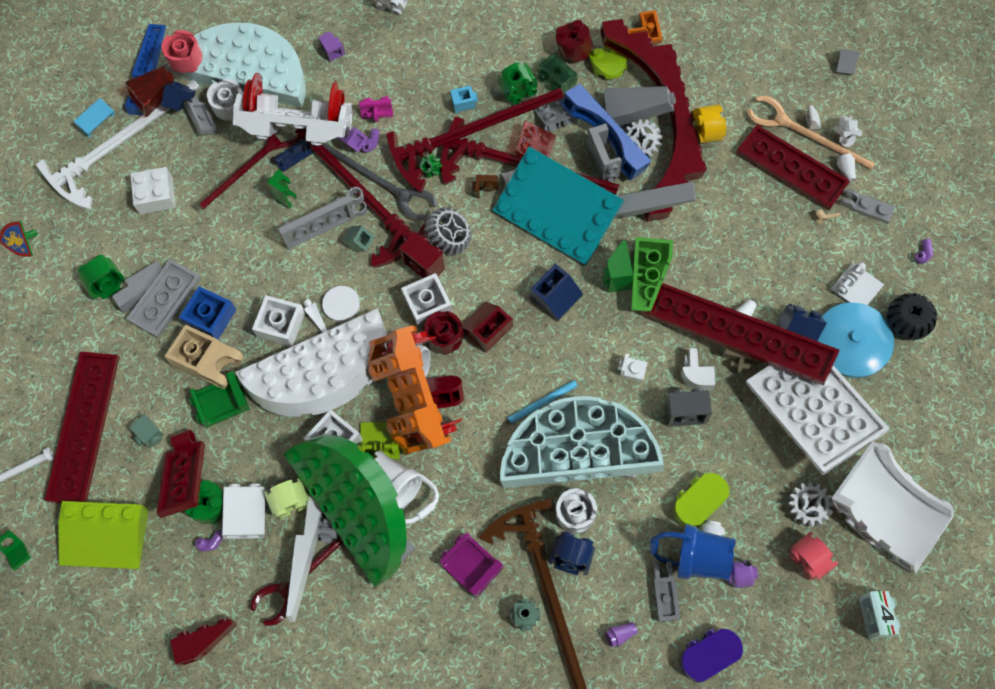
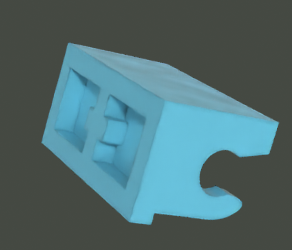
(93, 117)

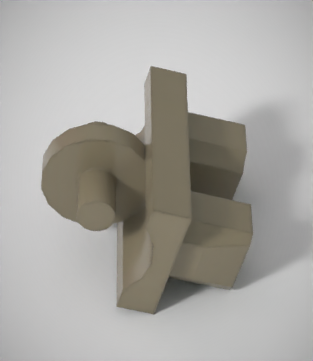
(736, 356)

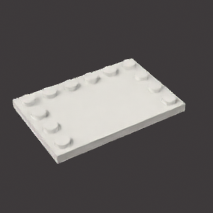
(822, 420)

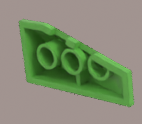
(649, 267)

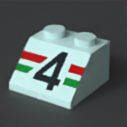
(879, 614)

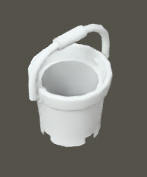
(407, 484)

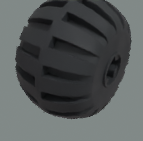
(911, 316)

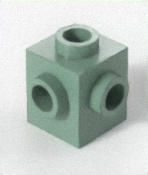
(525, 623)

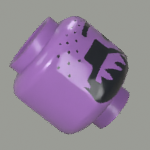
(743, 574)

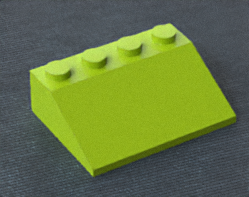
(101, 534)

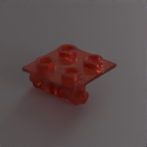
(536, 138)

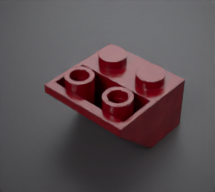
(487, 325)

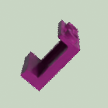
(470, 564)

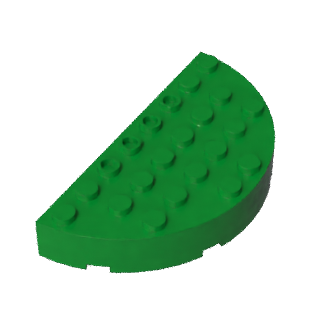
(356, 501)

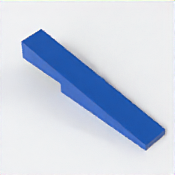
(147, 59)

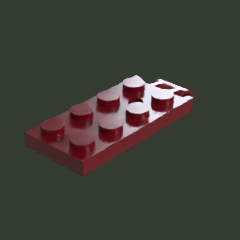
(181, 474)

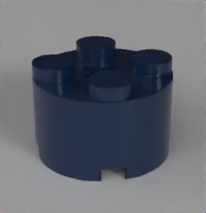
(572, 554)

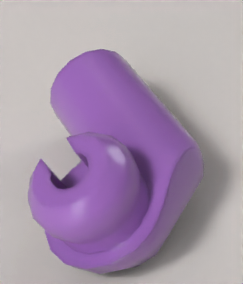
(372, 141)
(927, 252)
(211, 543)

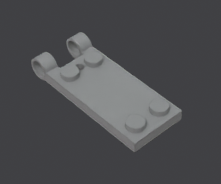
(323, 219)

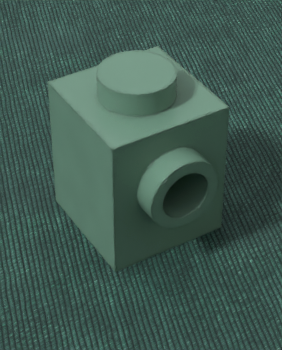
(358, 238)
(146, 432)

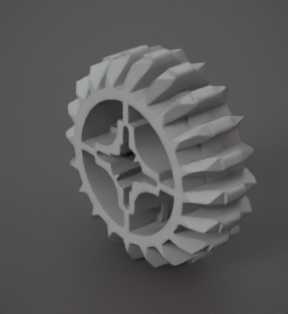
(452, 227)

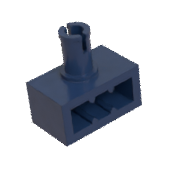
(802, 322)

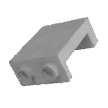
(597, 142)

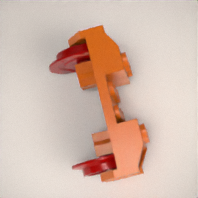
(410, 390)

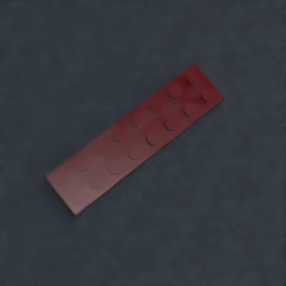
(82, 428)

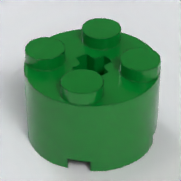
(100, 277)
(213, 510)

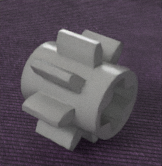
(326, 531)

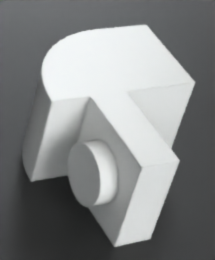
(697, 376)

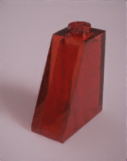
(148, 89)

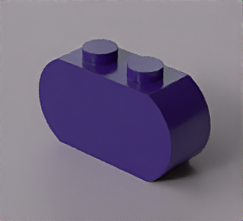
(711, 654)

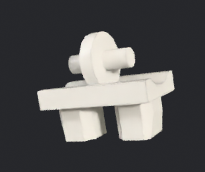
(847, 130)

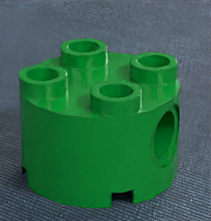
(517, 82)

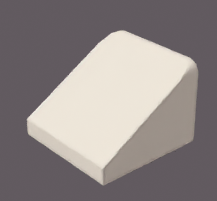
(812, 118)

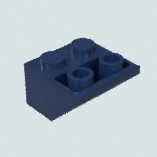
(555, 292)

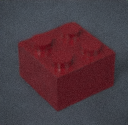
(422, 256)

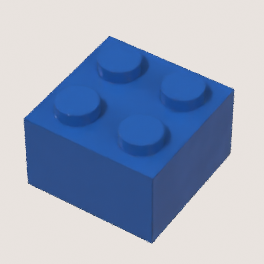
(208, 312)

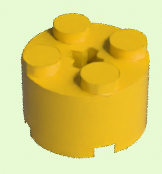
(709, 123)

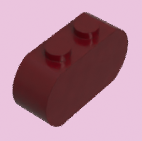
(446, 391)

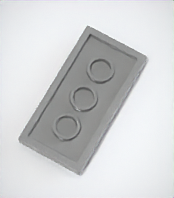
(164, 298)

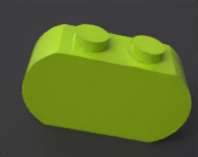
(700, 499)

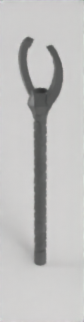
(403, 195)

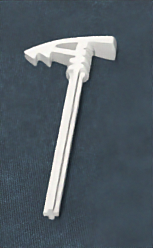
(77, 197)

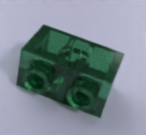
(557, 73)

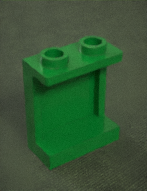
(218, 404)

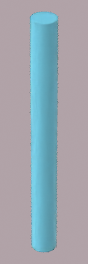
(543, 401)

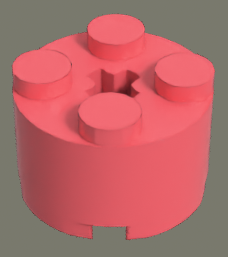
(182, 51)
(813, 556)

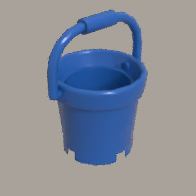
(701, 553)

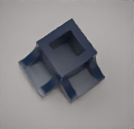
(175, 95)

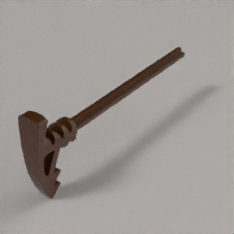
(535, 547)

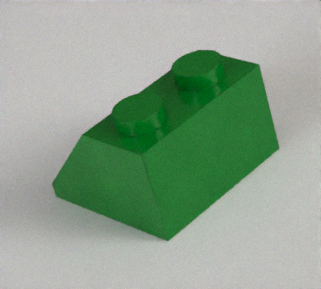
(618, 271)

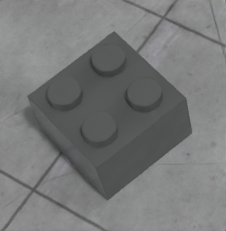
(688, 407)

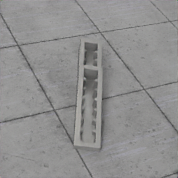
(656, 199)

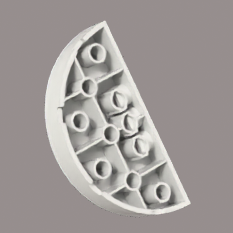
(316, 372)

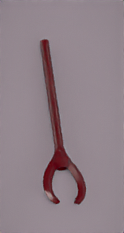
(272, 144)
(283, 588)

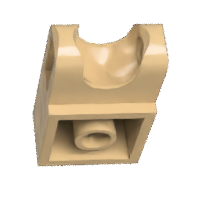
(202, 356)

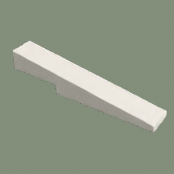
(302, 558)

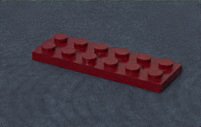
(793, 167)

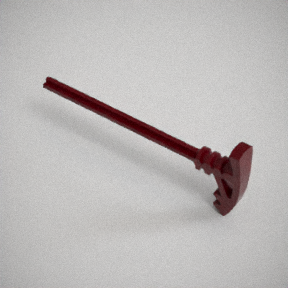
(481, 151)
(414, 176)
(391, 221)

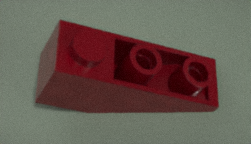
(195, 645)

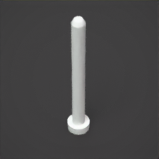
(46, 455)

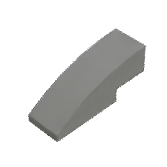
(137, 286)

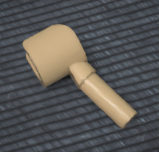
(820, 216)

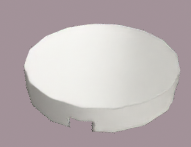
(341, 304)

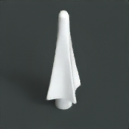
(312, 311)

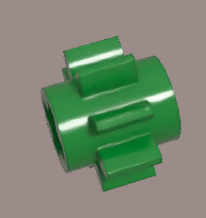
(430, 165)

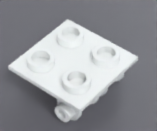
(857, 285)

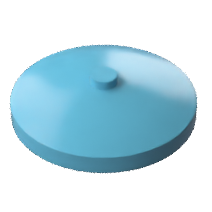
(860, 336)

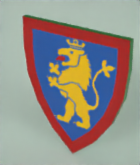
(16, 239)

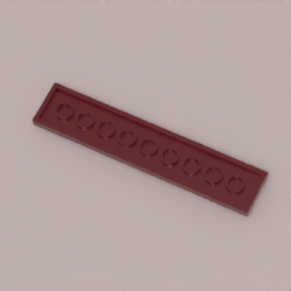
(744, 334)

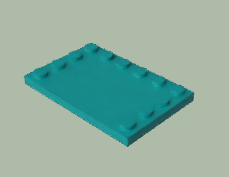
(558, 205)

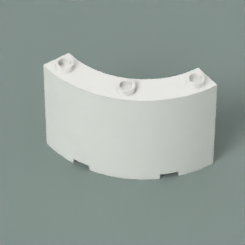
(892, 508)

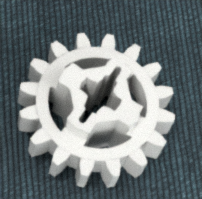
(650, 138)
(819, 513)

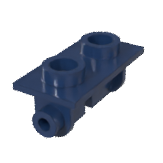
(293, 155)

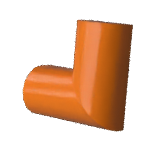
(649, 23)

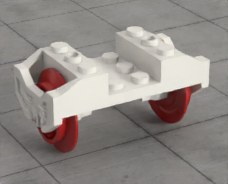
(261, 116)

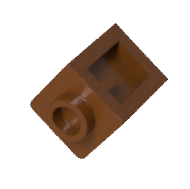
(485, 182)

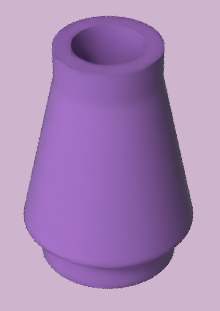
(619, 634)

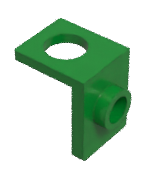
(17, 552)

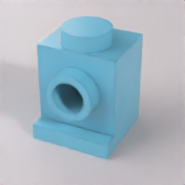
(463, 98)

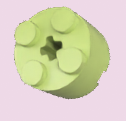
(287, 498)

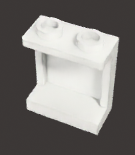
(244, 512)

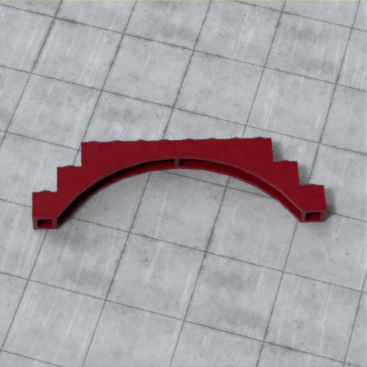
(661, 67)

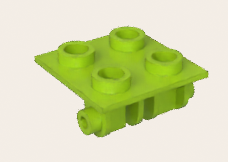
(378, 439)

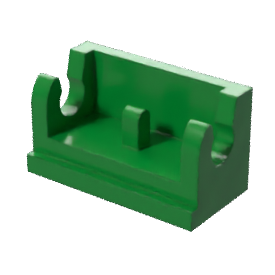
(280, 188)

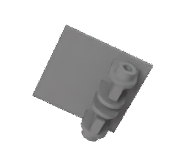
(554, 114)

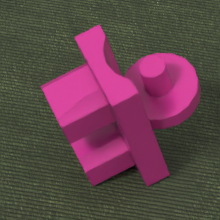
(376, 109)

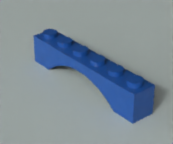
(584, 107)

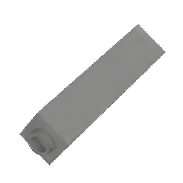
(637, 103)

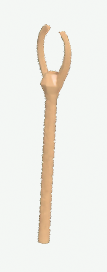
(783, 120)

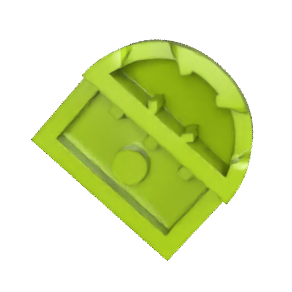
(607, 63)

